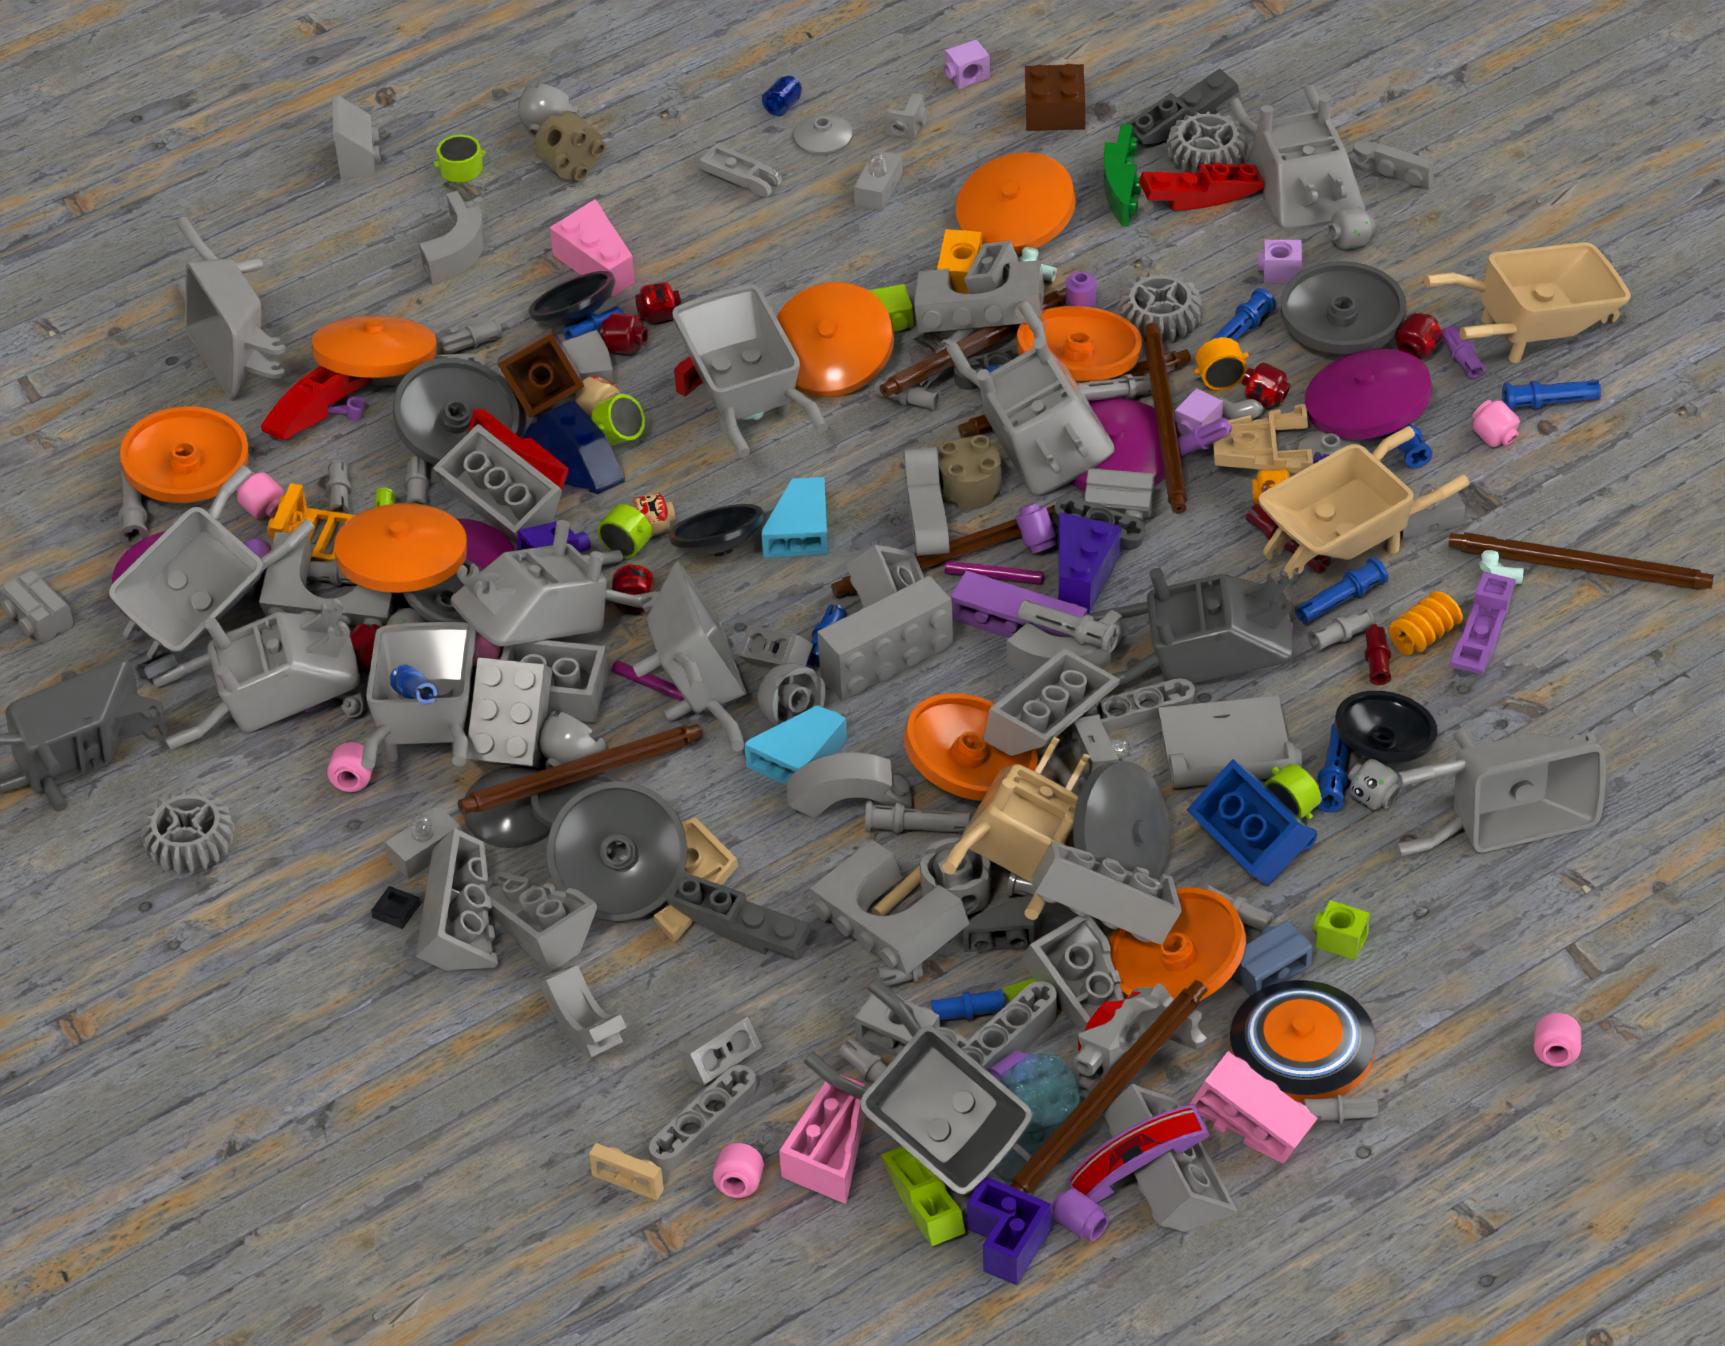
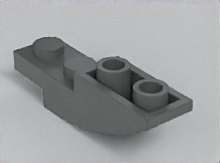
(1156, 121)
(735, 918)
(1009, 928)

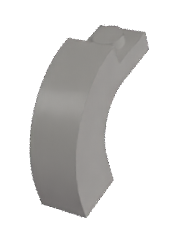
(458, 249)
(1033, 647)
(844, 777)
(579, 1012)

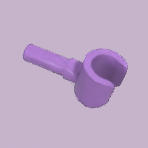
(353, 409)

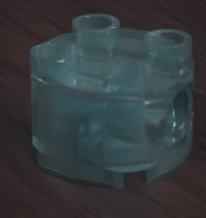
(1045, 1087)

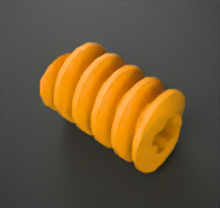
(1425, 623)

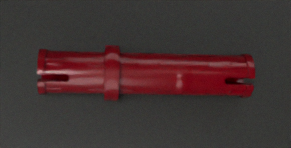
(1269, 527)

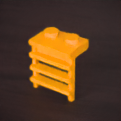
(293, 511)

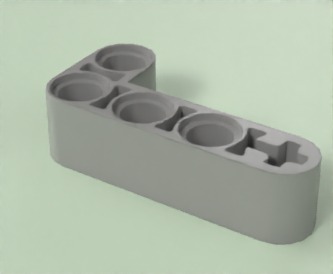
(925, 501)
(1013, 1027)

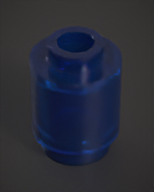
(782, 95)

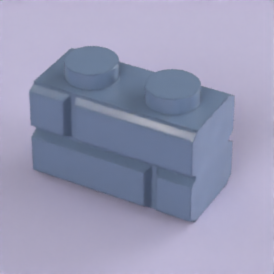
(1273, 958)

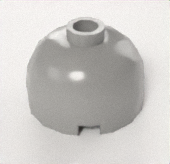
(541, 103)
(789, 692)
(567, 740)

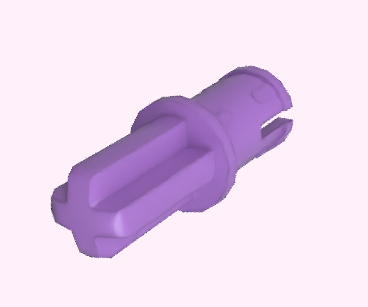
(1463, 352)
(1203, 436)

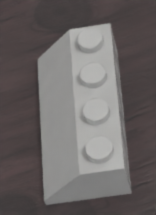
(498, 483)
(1046, 703)
(1181, 1187)

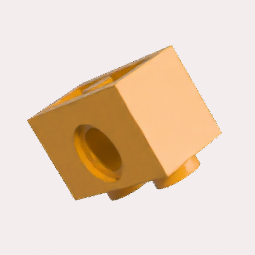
(958, 255)

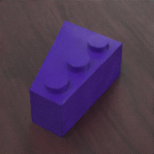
(1085, 558)

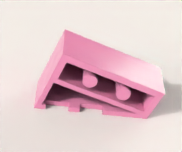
(591, 244)
(1253, 1108)
(825, 1143)

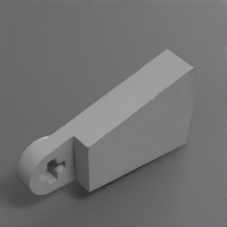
(588, 355)

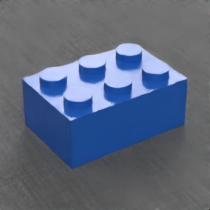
(1250, 822)

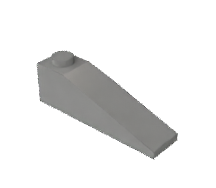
(540, 918)

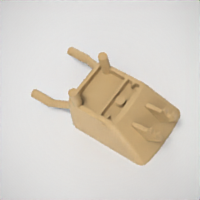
(1542, 293)
(1345, 505)
(1020, 821)

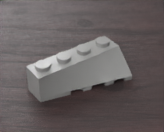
(1108, 892)
(456, 907)

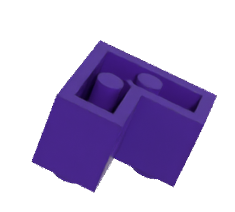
(1013, 1225)

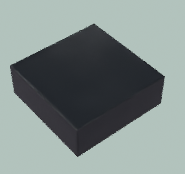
(156, 665)
(395, 907)

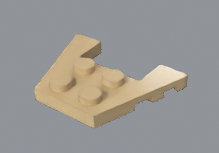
(1254, 443)
(706, 860)

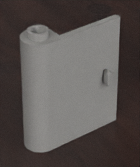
(1209, 735)

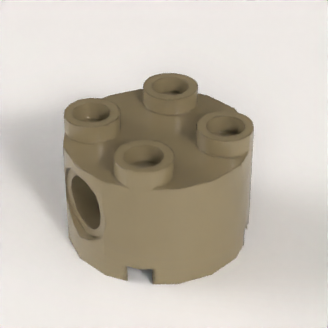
(569, 145)
(969, 472)

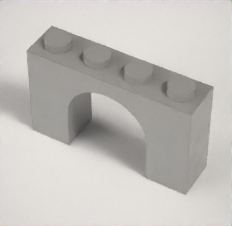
(944, 309)
(286, 591)
(900, 938)

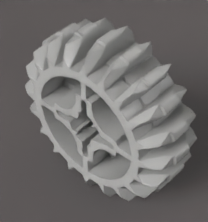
(1206, 141)
(1163, 301)
(187, 831)

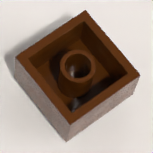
(1055, 97)
(540, 372)

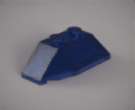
(578, 445)

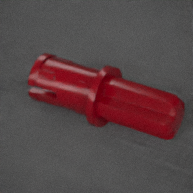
(1377, 655)

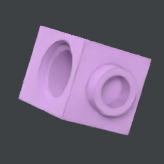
(967, 64)
(1280, 260)

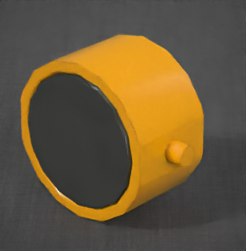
(1221, 363)

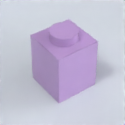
(1197, 410)

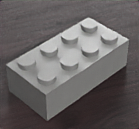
(885, 638)

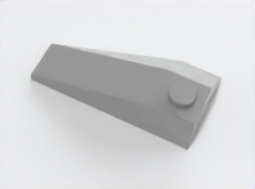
(1078, 966)

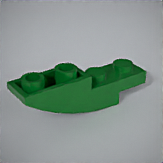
(1121, 175)

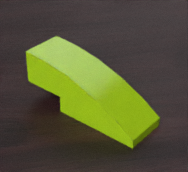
(924, 1197)

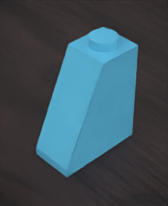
(798, 521)
(796, 743)

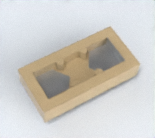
(626, 1171)

